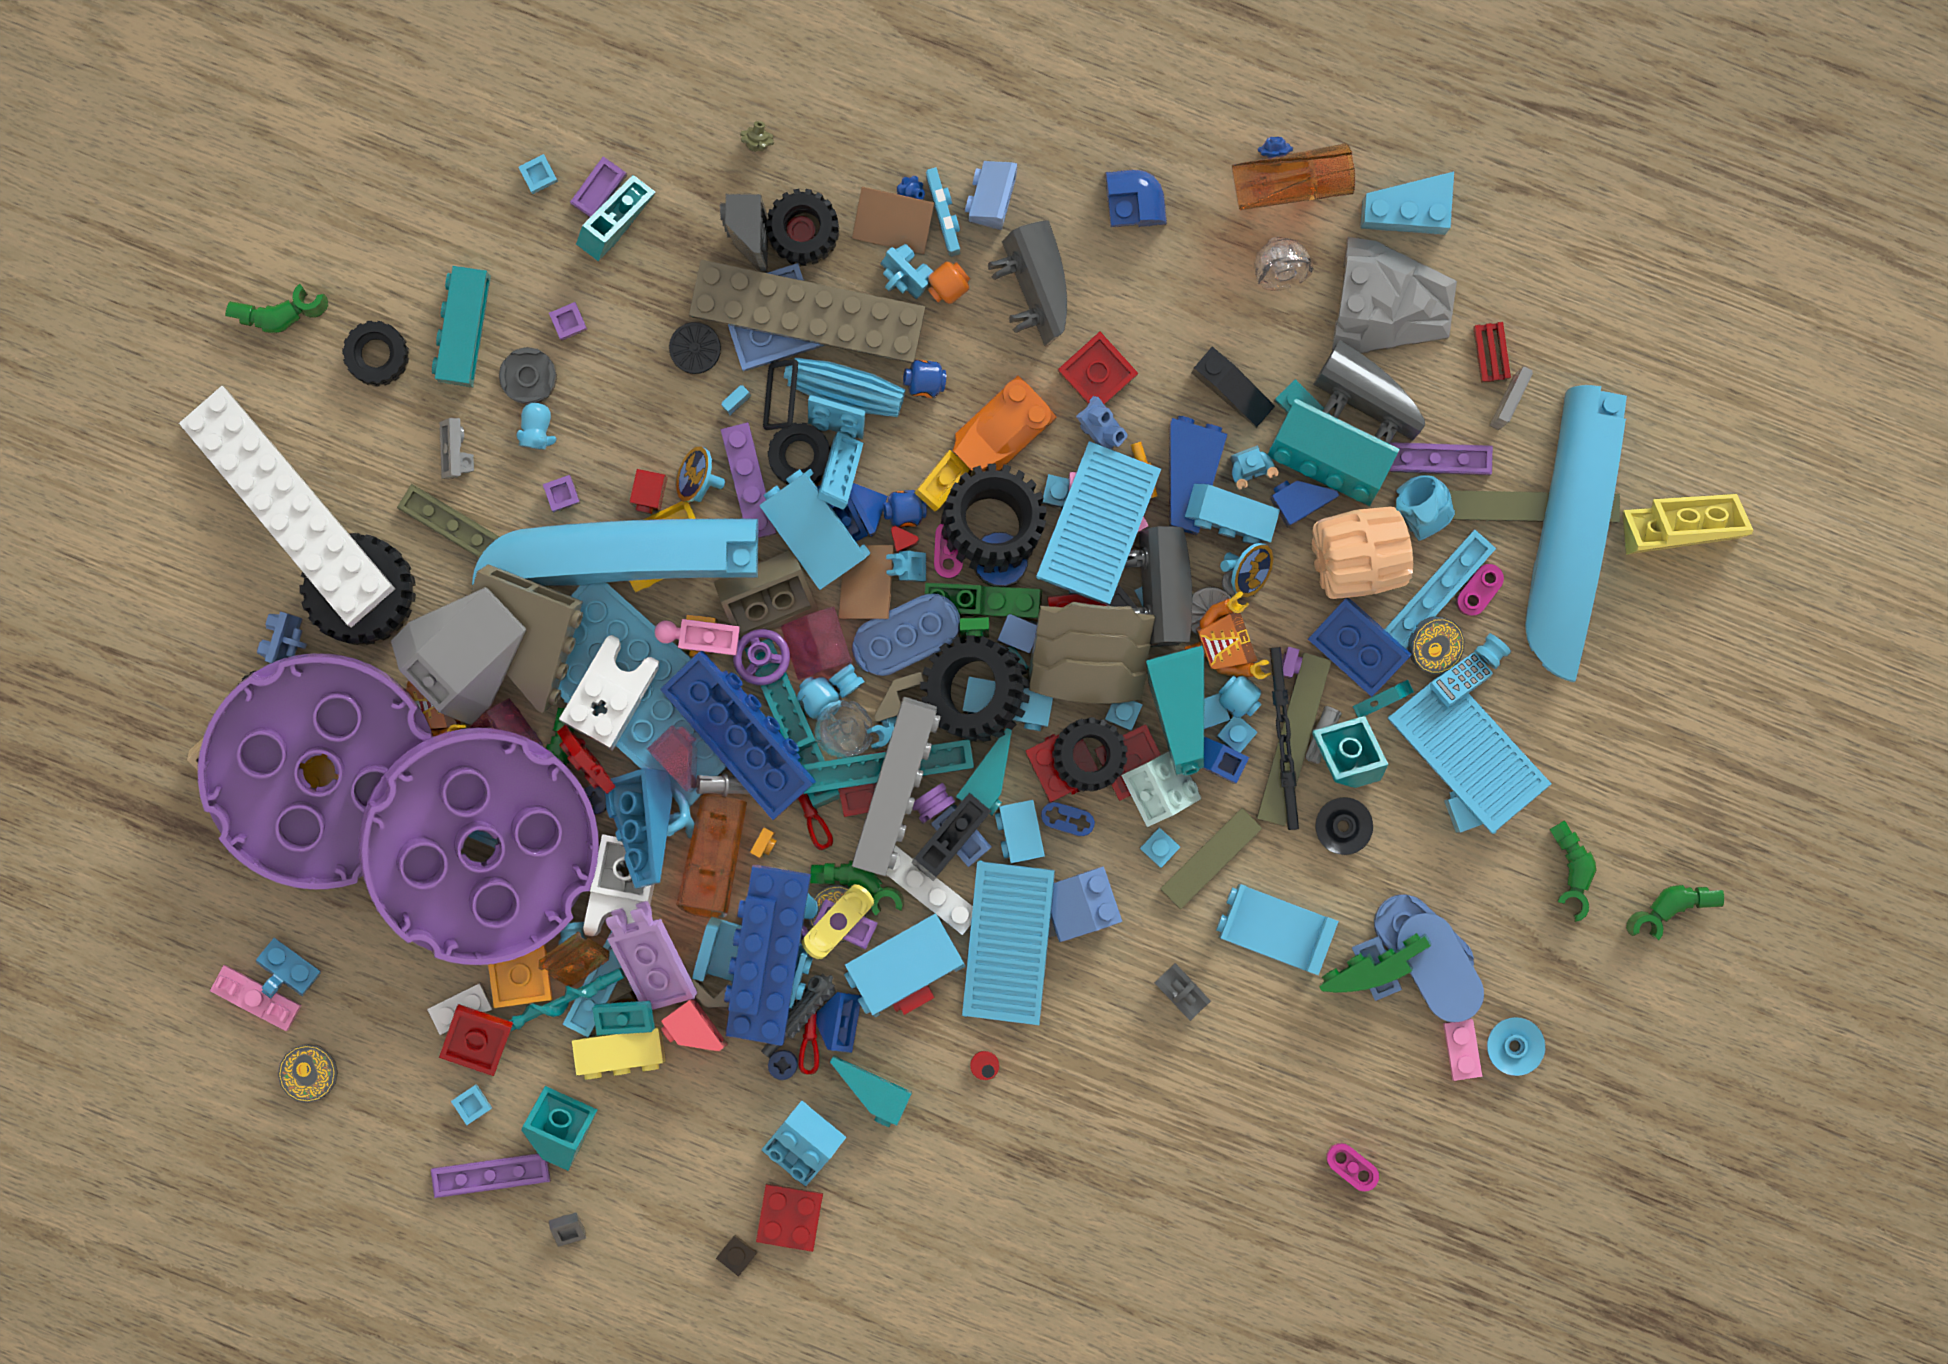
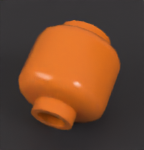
(948, 282)

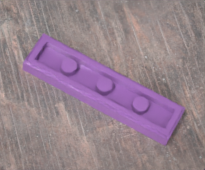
(1443, 459)
(489, 1175)

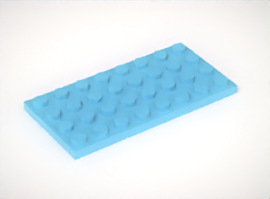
(610, 614)

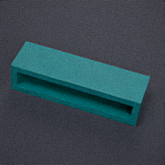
(462, 326)

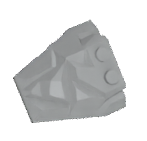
(1391, 299)

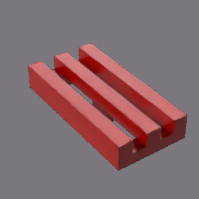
(1499, 327)

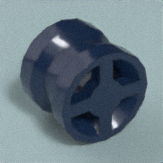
(597, 800)
(783, 1060)

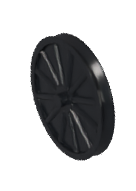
(694, 348)

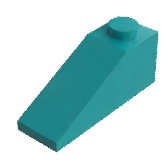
(614, 218)
(988, 777)
(877, 1094)

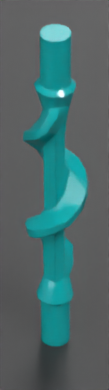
(558, 1006)

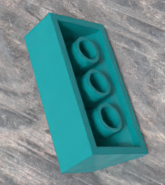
(1332, 452)

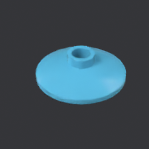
(1530, 1049)

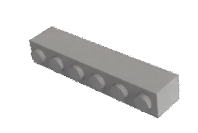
(894, 786)

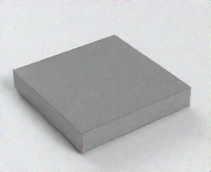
(1511, 398)

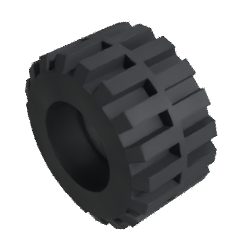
(795, 204)
(1114, 749)

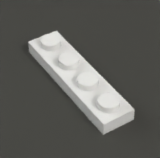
(931, 893)

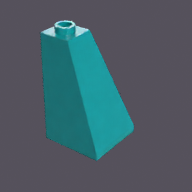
(1179, 698)

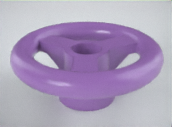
(757, 647)

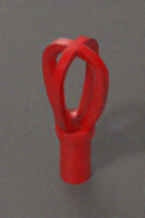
(811, 812)
(809, 1035)

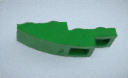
(990, 601)
(1366, 974)

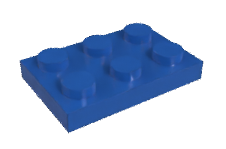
(1359, 646)

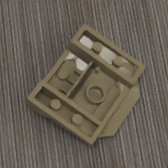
(1090, 653)

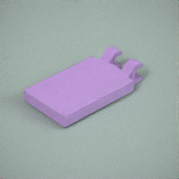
(649, 957)

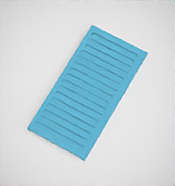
(1098, 523)
(1470, 755)
(1008, 942)

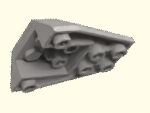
(460, 653)

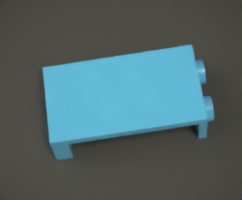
(812, 529)
(1276, 929)
(718, 949)
(903, 965)

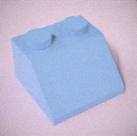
(992, 193)

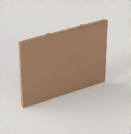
(892, 220)
(867, 586)

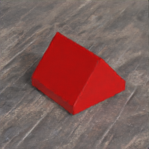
(903, 540)

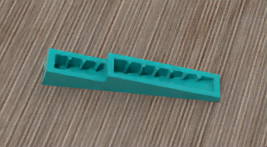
(792, 721)
(866, 768)

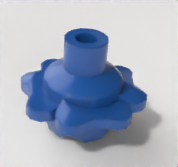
(1275, 147)
(911, 188)

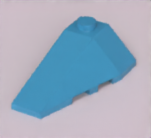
(642, 816)

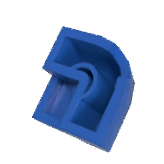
(1135, 199)

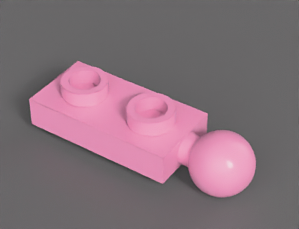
(700, 636)

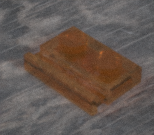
(574, 959)

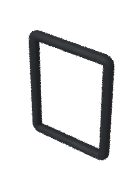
(788, 424)

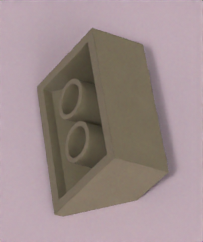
(769, 600)

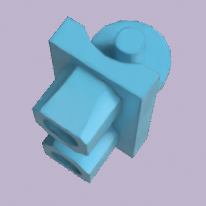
(902, 274)

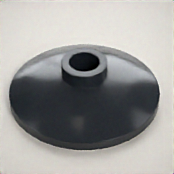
(1359, 826)

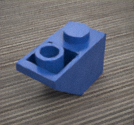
(1223, 761)

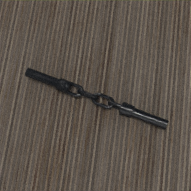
(1288, 778)

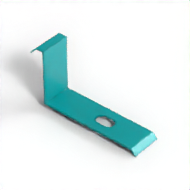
(1384, 698)

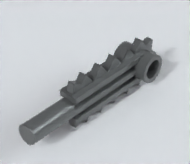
(819, 990)

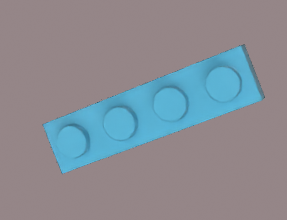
(581, 1014)

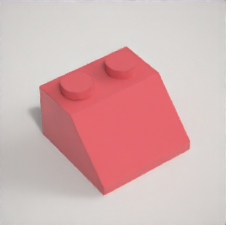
(692, 1028)

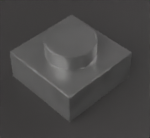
(567, 1229)

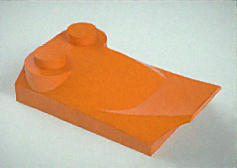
(1003, 427)

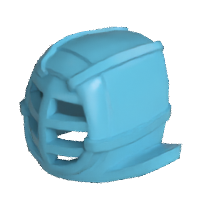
(1425, 505)

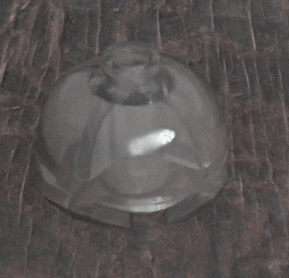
(1281, 263)
(843, 729)

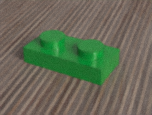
(974, 626)

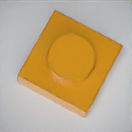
(764, 843)

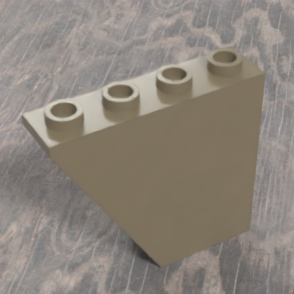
(549, 633)

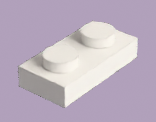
(473, 998)

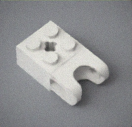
(610, 686)
(610, 887)

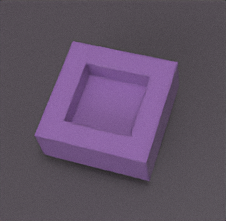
(568, 321)
(561, 493)
(1291, 662)

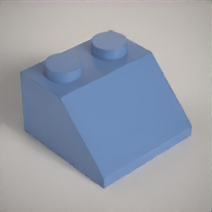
(1083, 904)

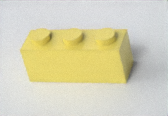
(618, 1053)

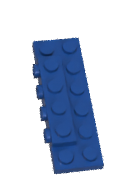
(739, 733)
(766, 954)

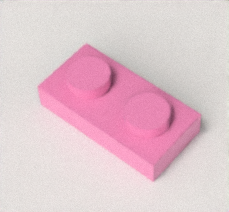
(1462, 1050)

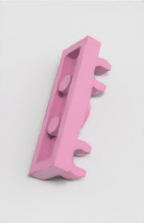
(248, 995)

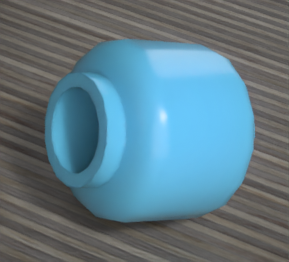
(816, 695)
(1240, 696)

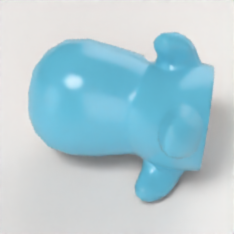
(534, 423)

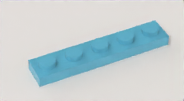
(1441, 586)

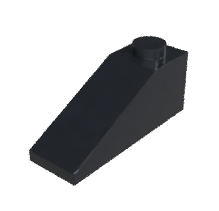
(1232, 386)
(951, 837)

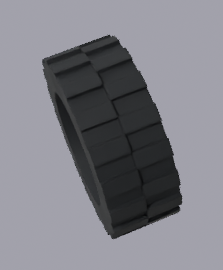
(375, 331)
(795, 433)

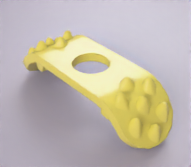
(823, 937)

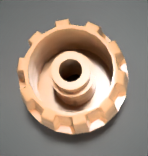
(1362, 552)

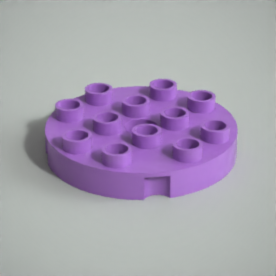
(284, 718)
(428, 809)

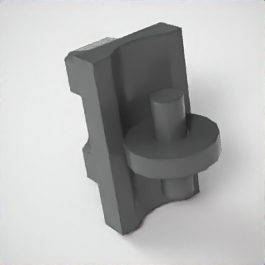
(1182, 991)

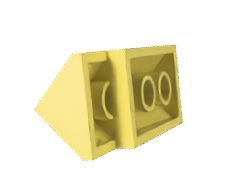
(1685, 523)

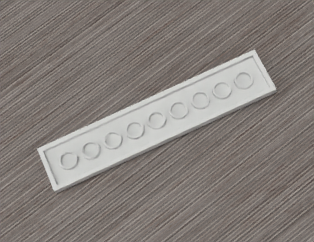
(287, 506)

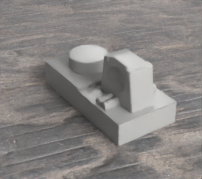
(452, 460)

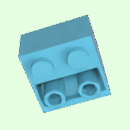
(803, 1143)

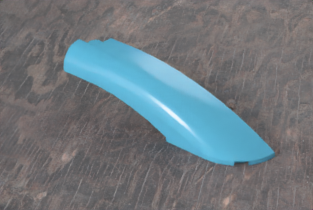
(1575, 527)
(627, 551)

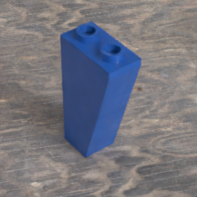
(1192, 460)

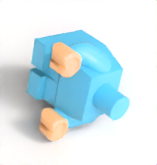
(1249, 464)

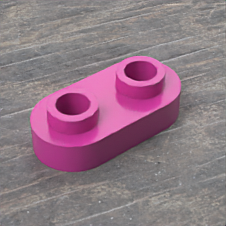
(942, 553)
(1480, 590)
(1352, 1166)

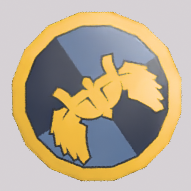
(695, 476)
(1250, 569)

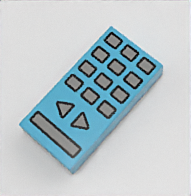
(1461, 679)

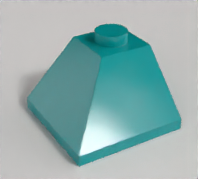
(1351, 752)
(558, 1127)

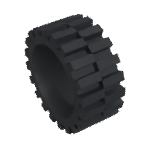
(1003, 487)
(1006, 697)

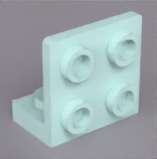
(1159, 790)

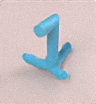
(681, 819)

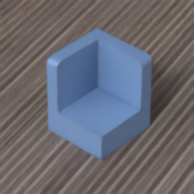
(1018, 633)

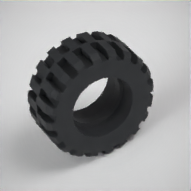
(388, 613)

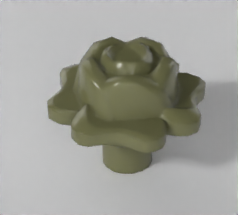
(756, 137)

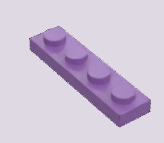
(747, 475)

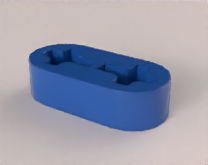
(1065, 826)

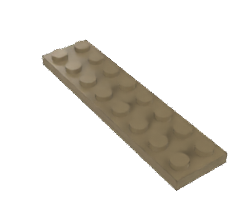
(807, 311)

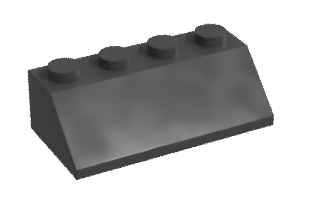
(746, 226)

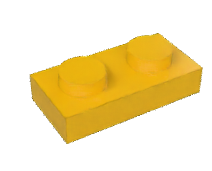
(940, 480)

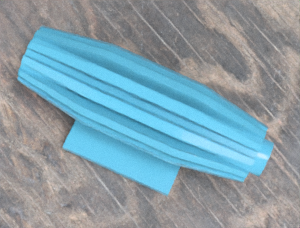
(843, 395)

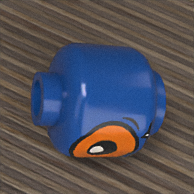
(925, 379)
(904, 509)

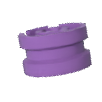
(933, 803)

